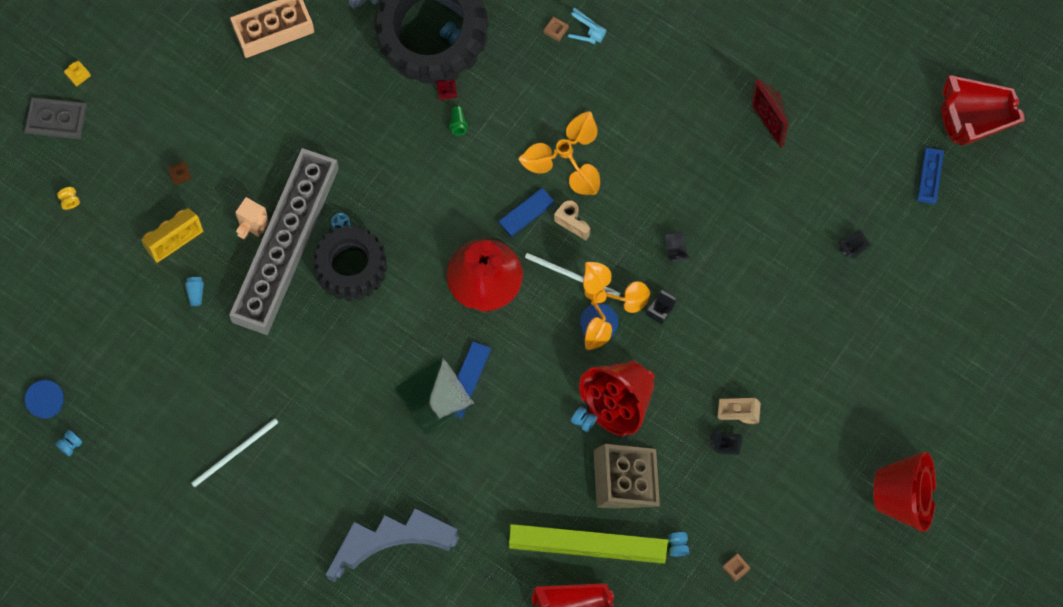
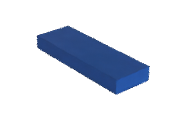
(930, 175)
(526, 212)

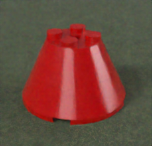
(484, 274)
(618, 395)

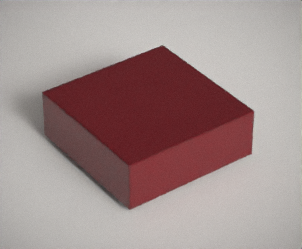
(446, 90)

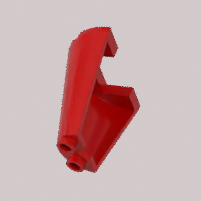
(978, 109)
(573, 596)

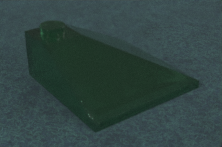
(434, 396)

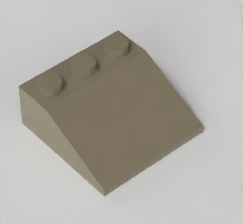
(626, 477)

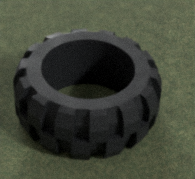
(434, 67)

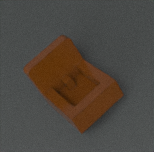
(179, 173)

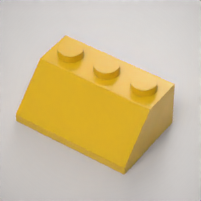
(172, 234)

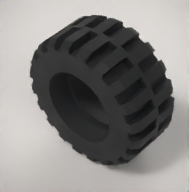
(343, 240)

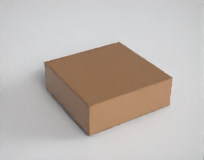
(556, 29)
(736, 567)

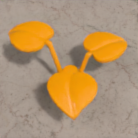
(581, 130)
(595, 278)

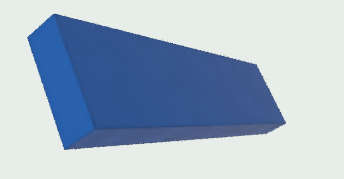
(473, 368)

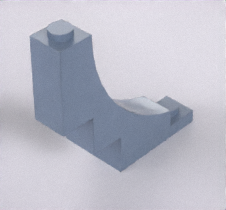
(362, 542)

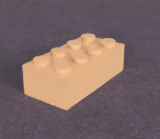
(271, 25)

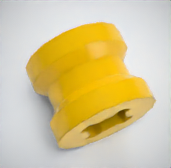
(68, 198)

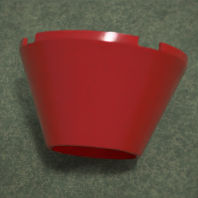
(906, 489)

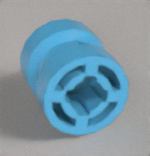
(450, 32)
(584, 419)
(65, 446)
(678, 544)

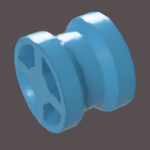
(339, 220)

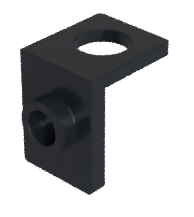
(676, 247)

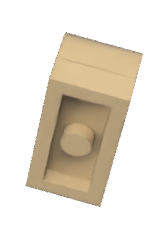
(570, 222)
(744, 409)

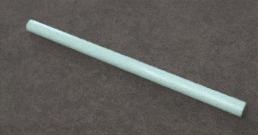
(563, 271)
(236, 451)

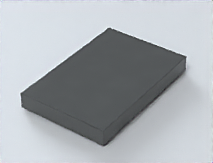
(55, 118)

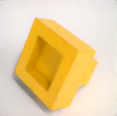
(77, 73)

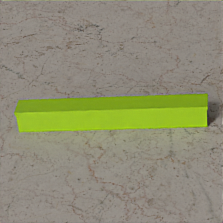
(588, 543)

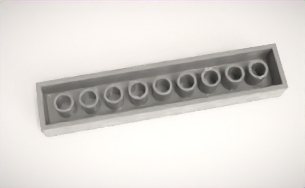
(284, 241)

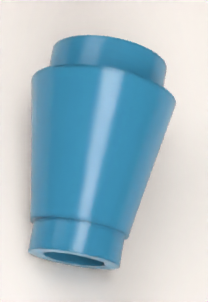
(195, 290)

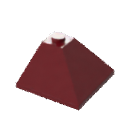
(770, 110)

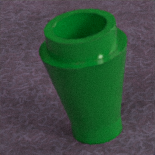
(458, 123)

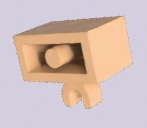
(251, 218)

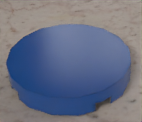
(591, 312)
(44, 399)

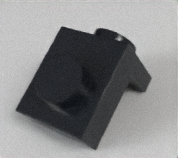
(854, 244)
(661, 307)
(726, 443)

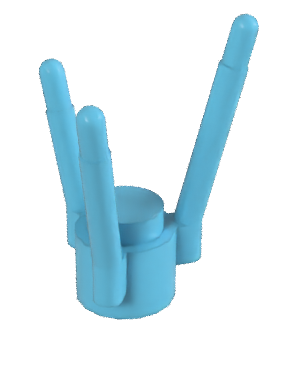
(596, 31)

